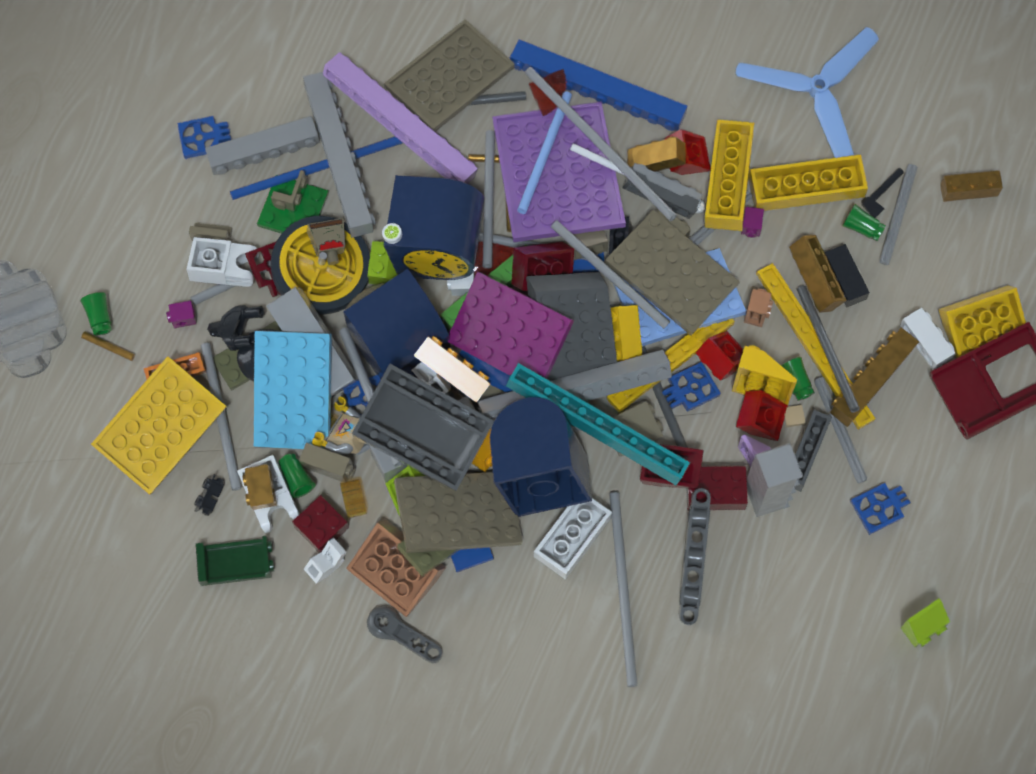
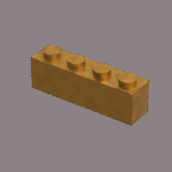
(817, 273)

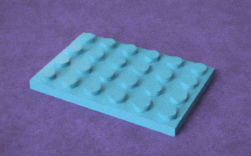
(291, 388)

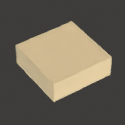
(794, 416)

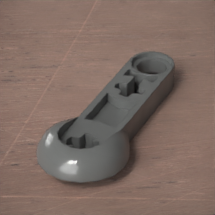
(399, 632)

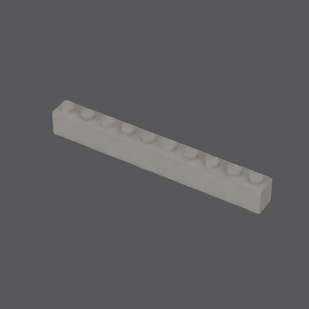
(338, 155)
(596, 382)

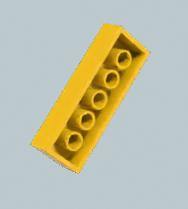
(729, 175)
(808, 183)

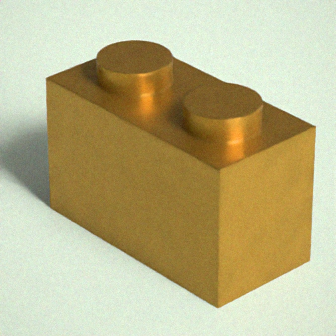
(260, 487)

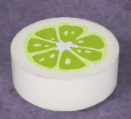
(392, 233)

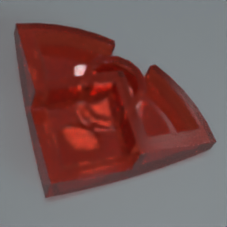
(558, 82)
(500, 254)

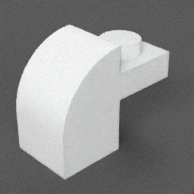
(431, 378)
(326, 562)

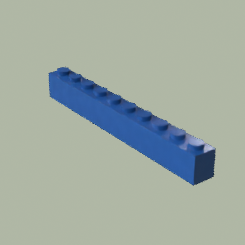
(601, 86)

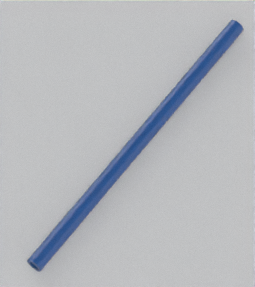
(310, 169)

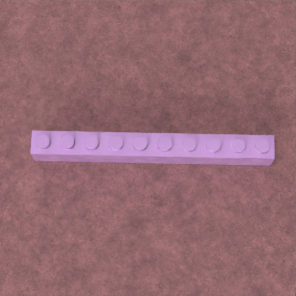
(398, 119)

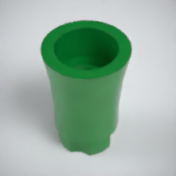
(864, 223)
(97, 312)
(803, 387)
(295, 476)

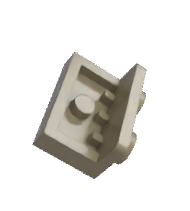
(210, 231)

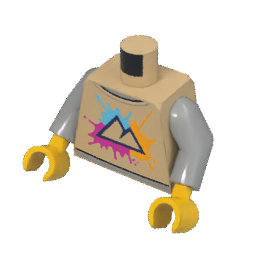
(340, 436)

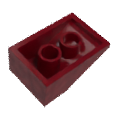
(691, 476)

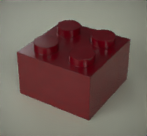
(320, 523)

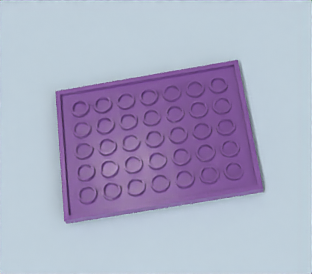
(571, 187)

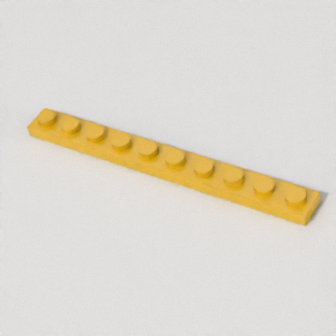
(805, 332)

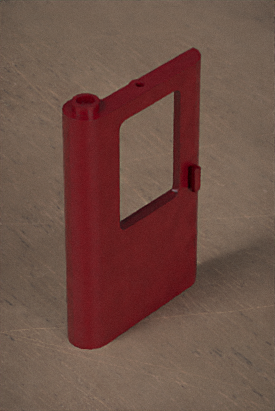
(972, 393)

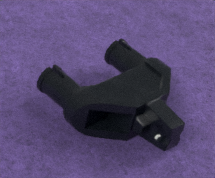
(232, 326)

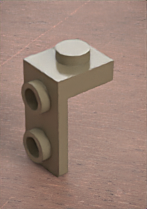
(289, 202)

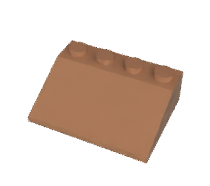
(389, 572)

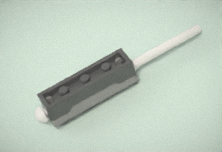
(679, 198)

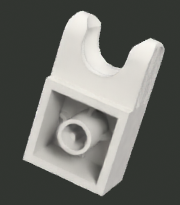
(219, 262)
(283, 497)

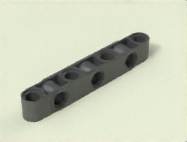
(694, 556)

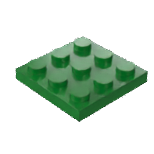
(278, 220)

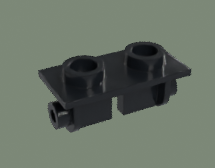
(204, 501)

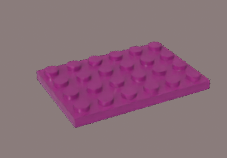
(508, 328)

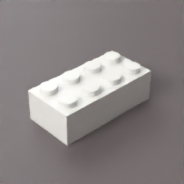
(572, 536)

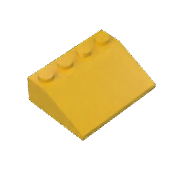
(982, 318)
(763, 373)

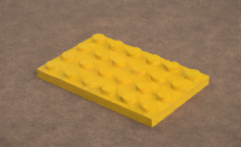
(158, 425)

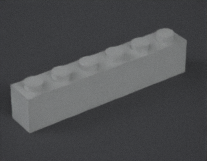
(262, 145)

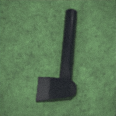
(870, 203)

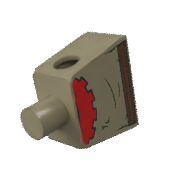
(328, 238)

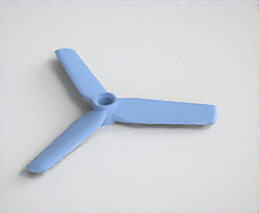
(824, 102)

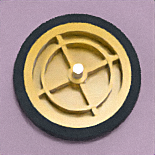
(325, 285)

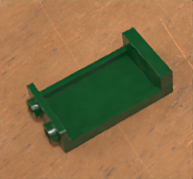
(234, 561)

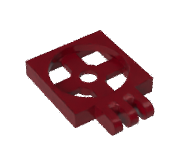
(256, 269)

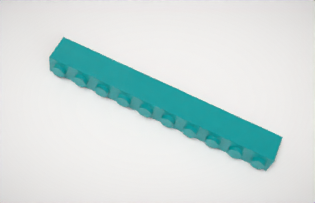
(600, 425)

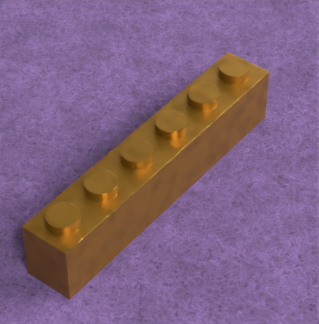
(875, 374)

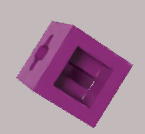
(752, 222)
(181, 314)

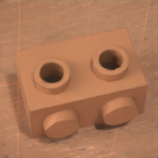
(758, 307)

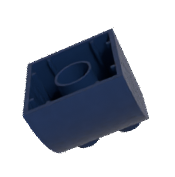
(394, 324)

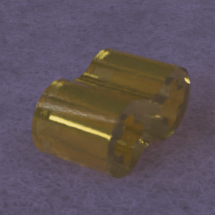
(353, 498)

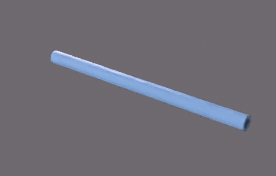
(542, 158)

